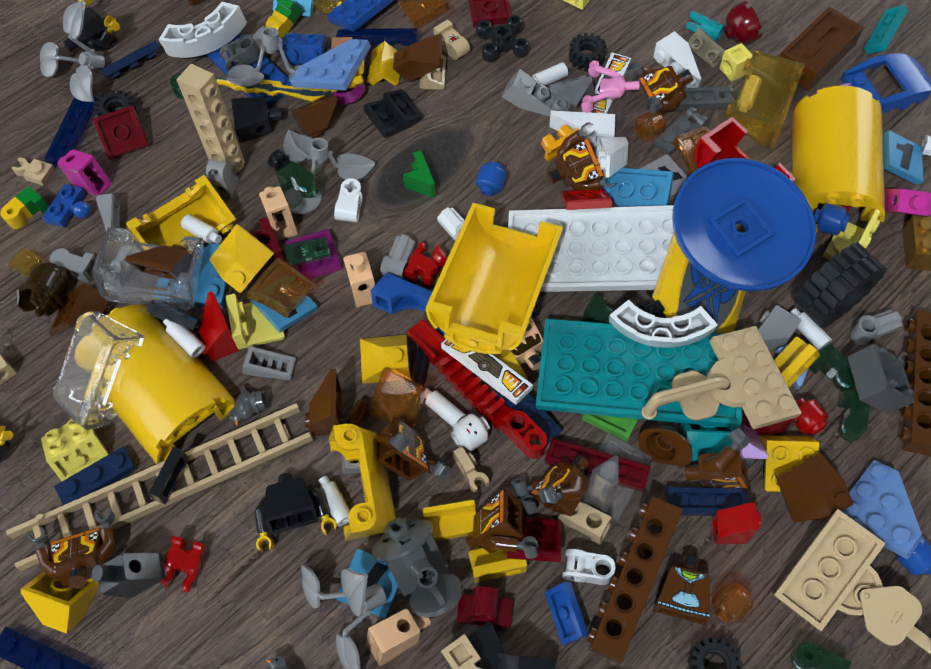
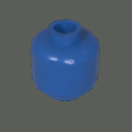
(491, 178)
(831, 219)
(920, 559)

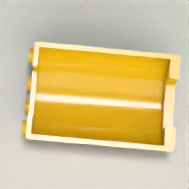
(840, 149)
(491, 282)
(161, 387)

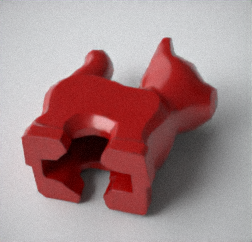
(425, 266)
(184, 561)

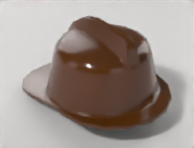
(665, 445)

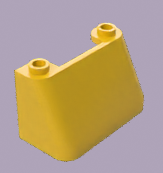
(164, 224)
(378, 510)

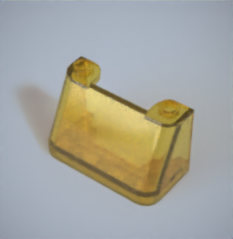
(765, 96)

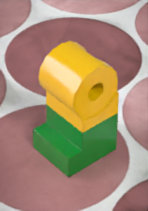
(283, 17)
(22, 208)

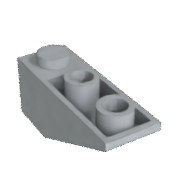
(532, 95)

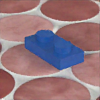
(566, 613)

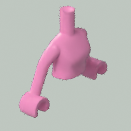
(609, 88)

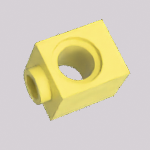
(734, 61)

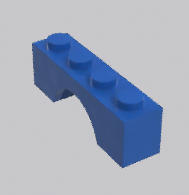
(396, 294)

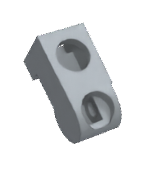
(220, 175)
(76, 266)

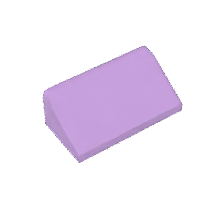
(755, 447)

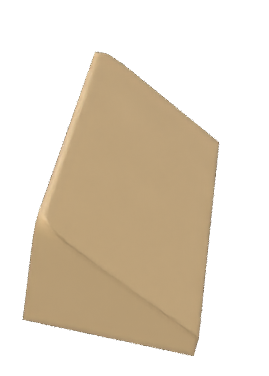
(435, 78)

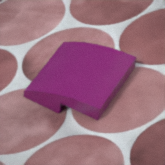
(323, 266)

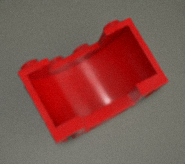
(722, 144)

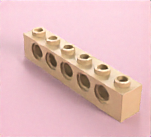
(210, 116)

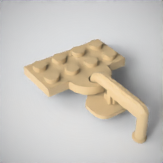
(746, 373)
(835, 571)

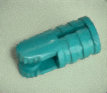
(709, 25)

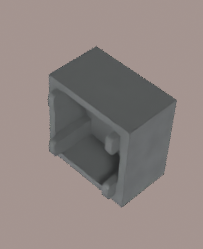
(880, 379)

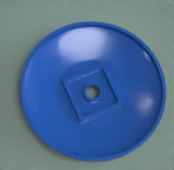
(762, 200)

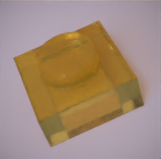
(326, 6)
(24, 262)

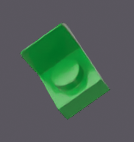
(420, 178)

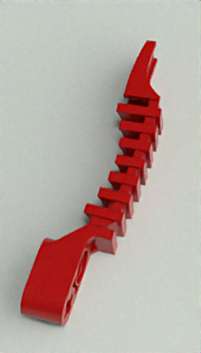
(478, 396)

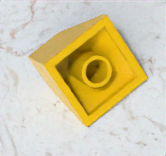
(240, 258)
(382, 353)
(56, 604)

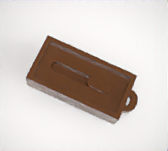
(822, 45)

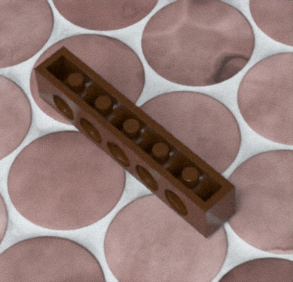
(914, 437)
(666, 517)

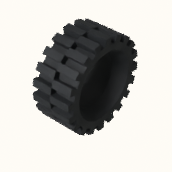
(840, 284)

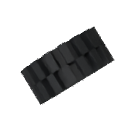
(589, 43)
(113, 101)
(714, 646)

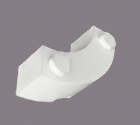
(206, 37)
(662, 331)

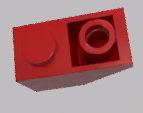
(736, 524)

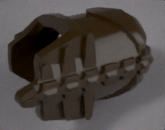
(43, 289)

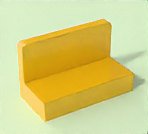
(382, 65)
(795, 360)
(451, 519)
(494, 566)

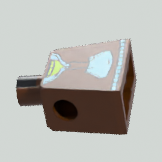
(685, 593)

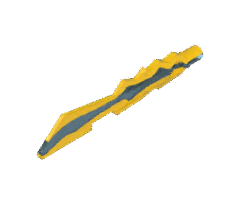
(275, 87)

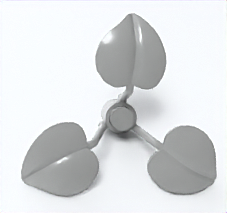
(269, 42)
(82, 80)
(302, 147)
(361, 602)

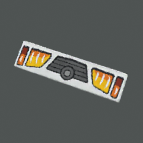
(619, 64)
(491, 371)

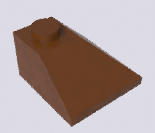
(419, 58)
(315, 115)
(162, 261)
(76, 303)
(326, 406)
(813, 489)

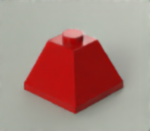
(216, 331)

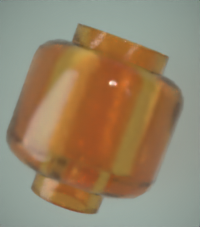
(650, 126)
(732, 602)

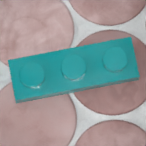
(885, 29)

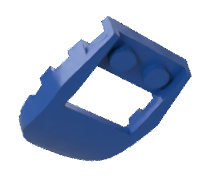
(907, 72)

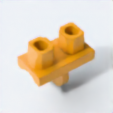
(551, 145)

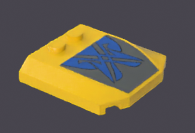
(685, 289)

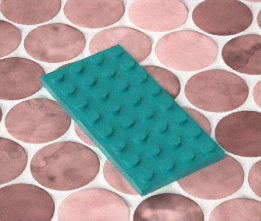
(607, 374)

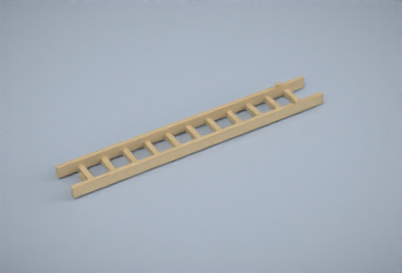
(192, 488)

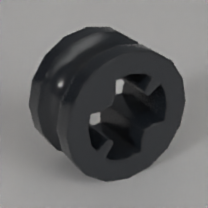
(278, 160)

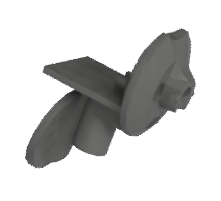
(418, 566)

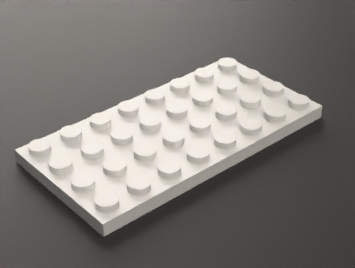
(603, 246)

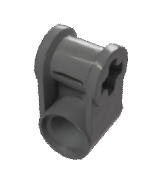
(242, 51)

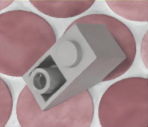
(778, 327)

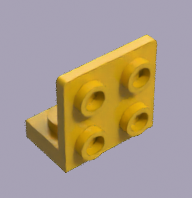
(784, 453)

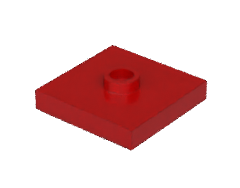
(586, 199)

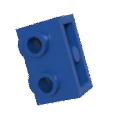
(303, 47)

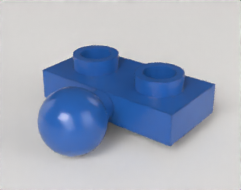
(65, 204)

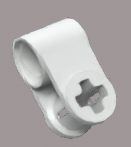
(349, 201)
(586, 567)

